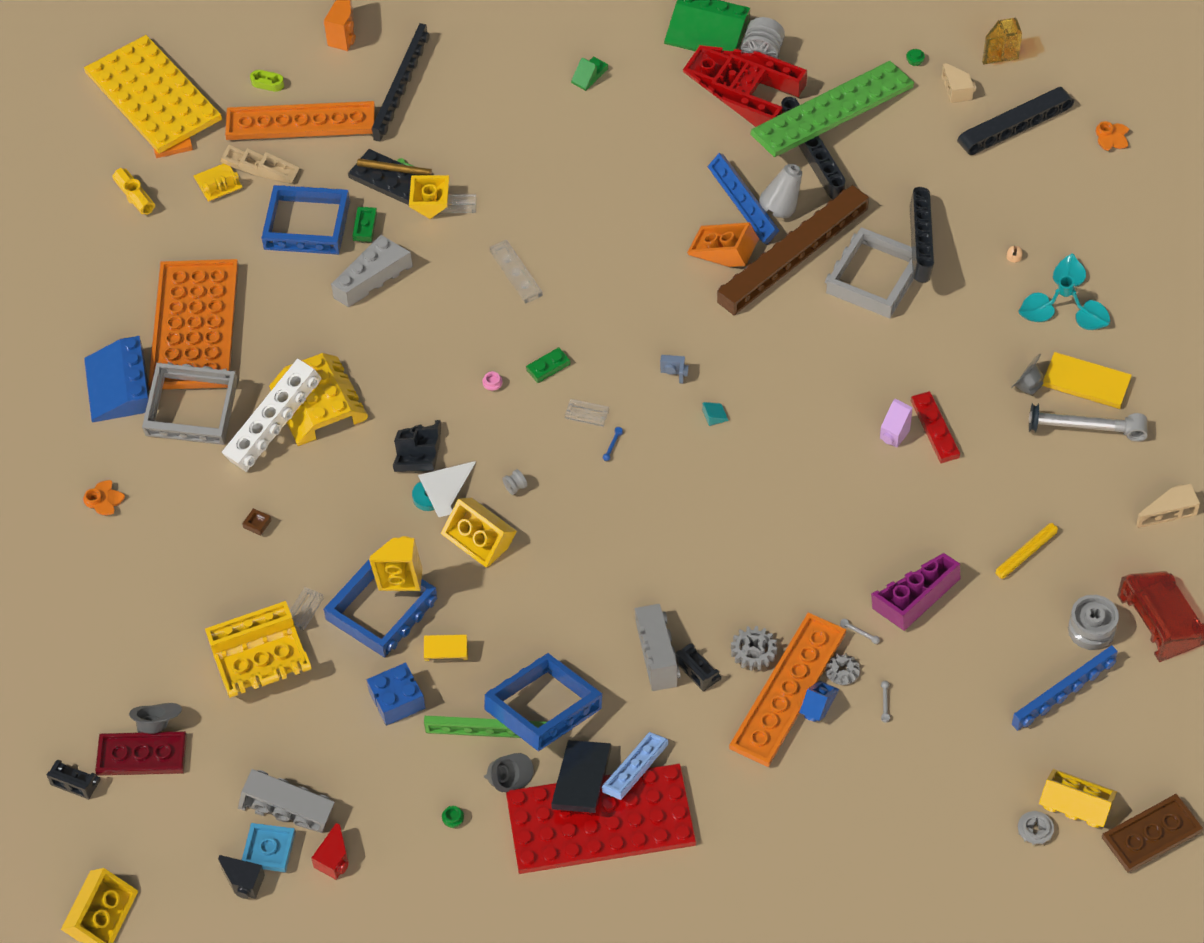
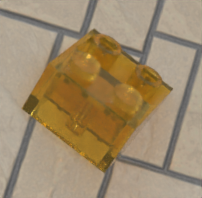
(1002, 42)

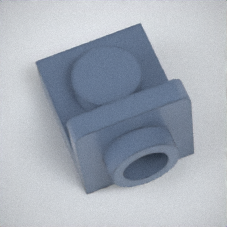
(674, 365)

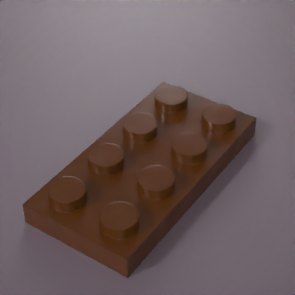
(1152, 833)

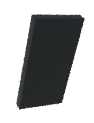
(581, 776)

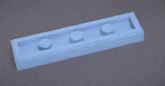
(635, 765)

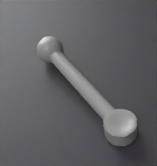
(844, 623)
(885, 716)

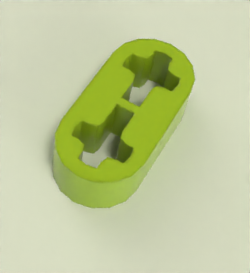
(267, 80)

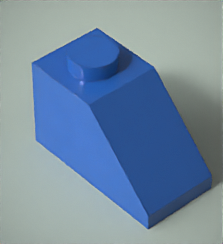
(818, 701)

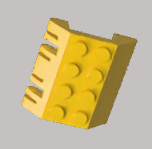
(327, 403)
(257, 648)

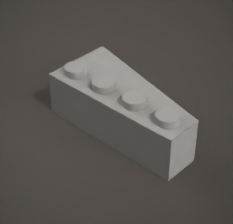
(370, 270)
(657, 647)
(285, 801)

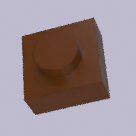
(256, 522)

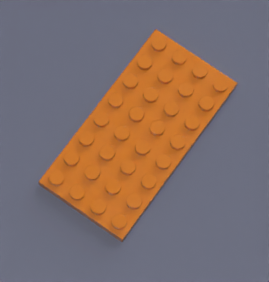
(194, 317)

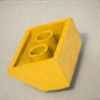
(478, 531)
(397, 565)
(1077, 798)
(99, 908)

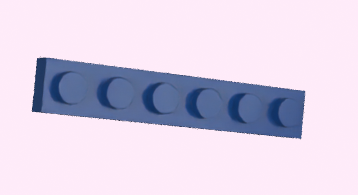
(743, 198)
(1062, 689)

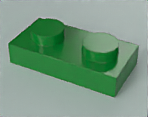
(364, 224)
(548, 365)

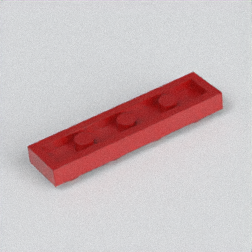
(935, 427)

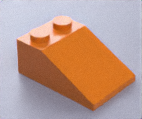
(340, 25)
(725, 243)

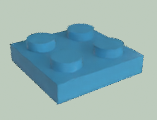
(269, 846)

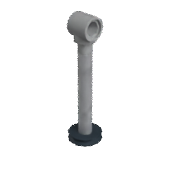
(1133, 426)

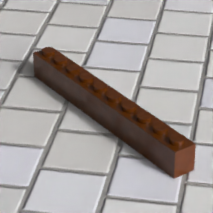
(792, 250)

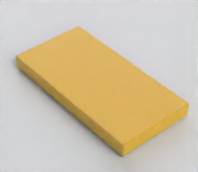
(1086, 380)

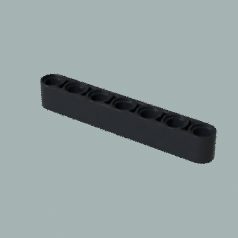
(1015, 120)
(819, 158)
(921, 234)

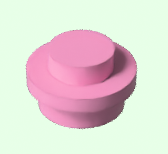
(492, 381)

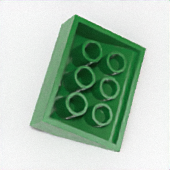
(707, 24)

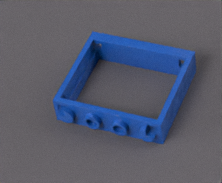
(304, 242)
(335, 608)
(557, 726)

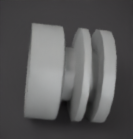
(763, 36)

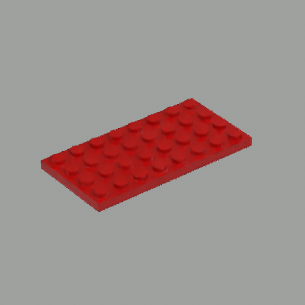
(645, 821)

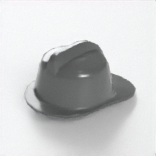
(1031, 379)
(155, 717)
(510, 772)

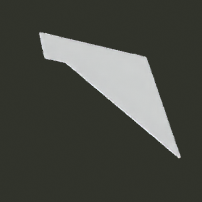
(444, 486)

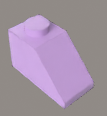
(896, 423)

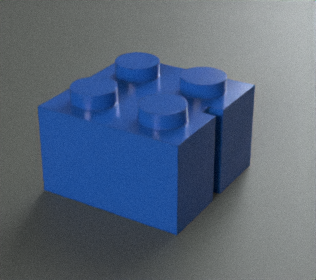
(396, 694)

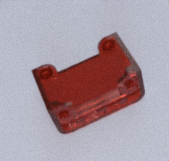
(1163, 611)

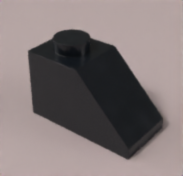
(242, 876)

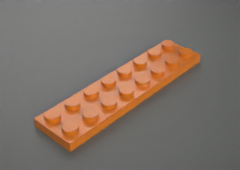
(300, 120)
(786, 688)

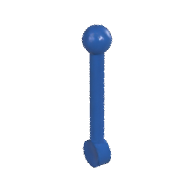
(618, 431)

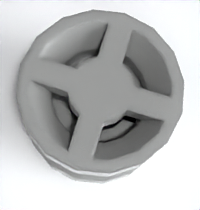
(514, 482)

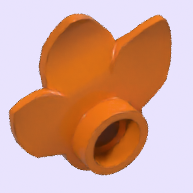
(1111, 135)
(104, 498)

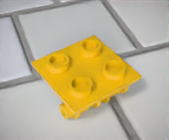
(218, 181)

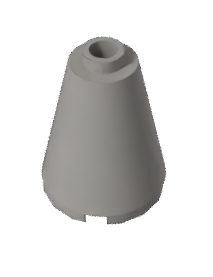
(783, 192)

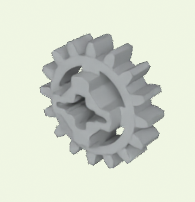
(753, 648)

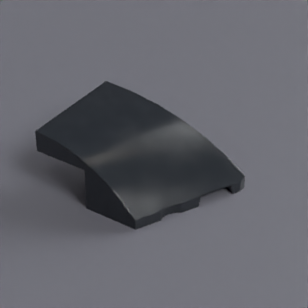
(417, 448)

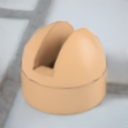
(1014, 258)

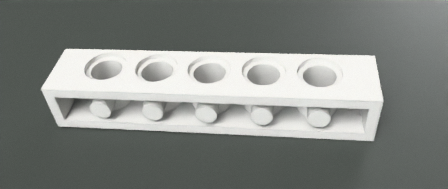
(271, 415)

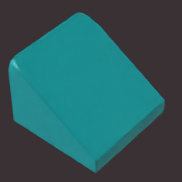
(714, 413)

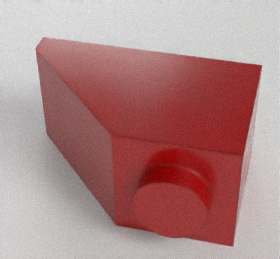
(331, 854)

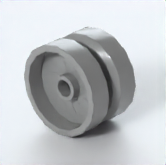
(1093, 622)

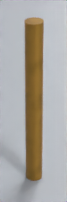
(393, 167)

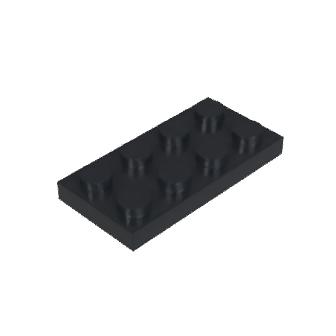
(384, 181)

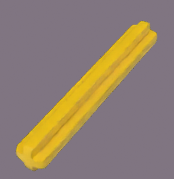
(1026, 550)

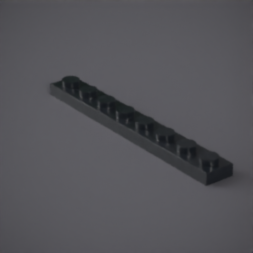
(399, 83)

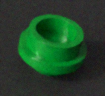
(915, 57)
(452, 816)

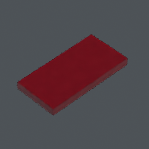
(141, 753)

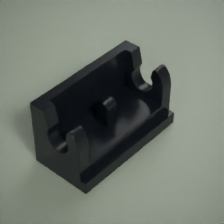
(696, 667)
(72, 780)

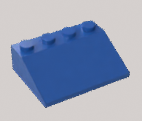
(117, 380)

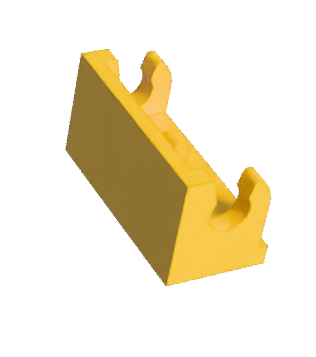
(445, 647)

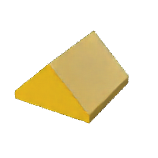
(429, 194)

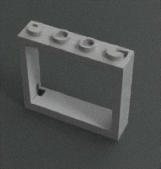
(863, 298)
(188, 432)

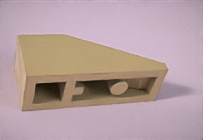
(1172, 505)

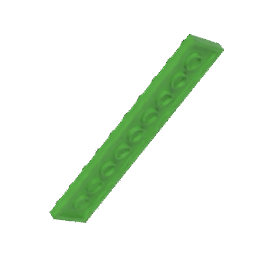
(831, 108)

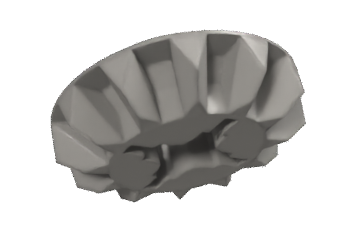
(842, 677)
(1044, 825)

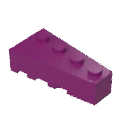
(914, 594)

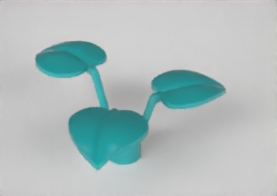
(1066, 275)

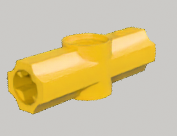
(133, 191)

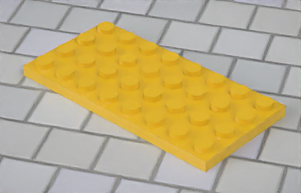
(153, 94)

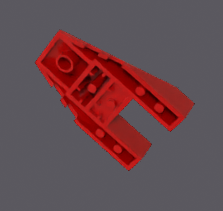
(736, 75)

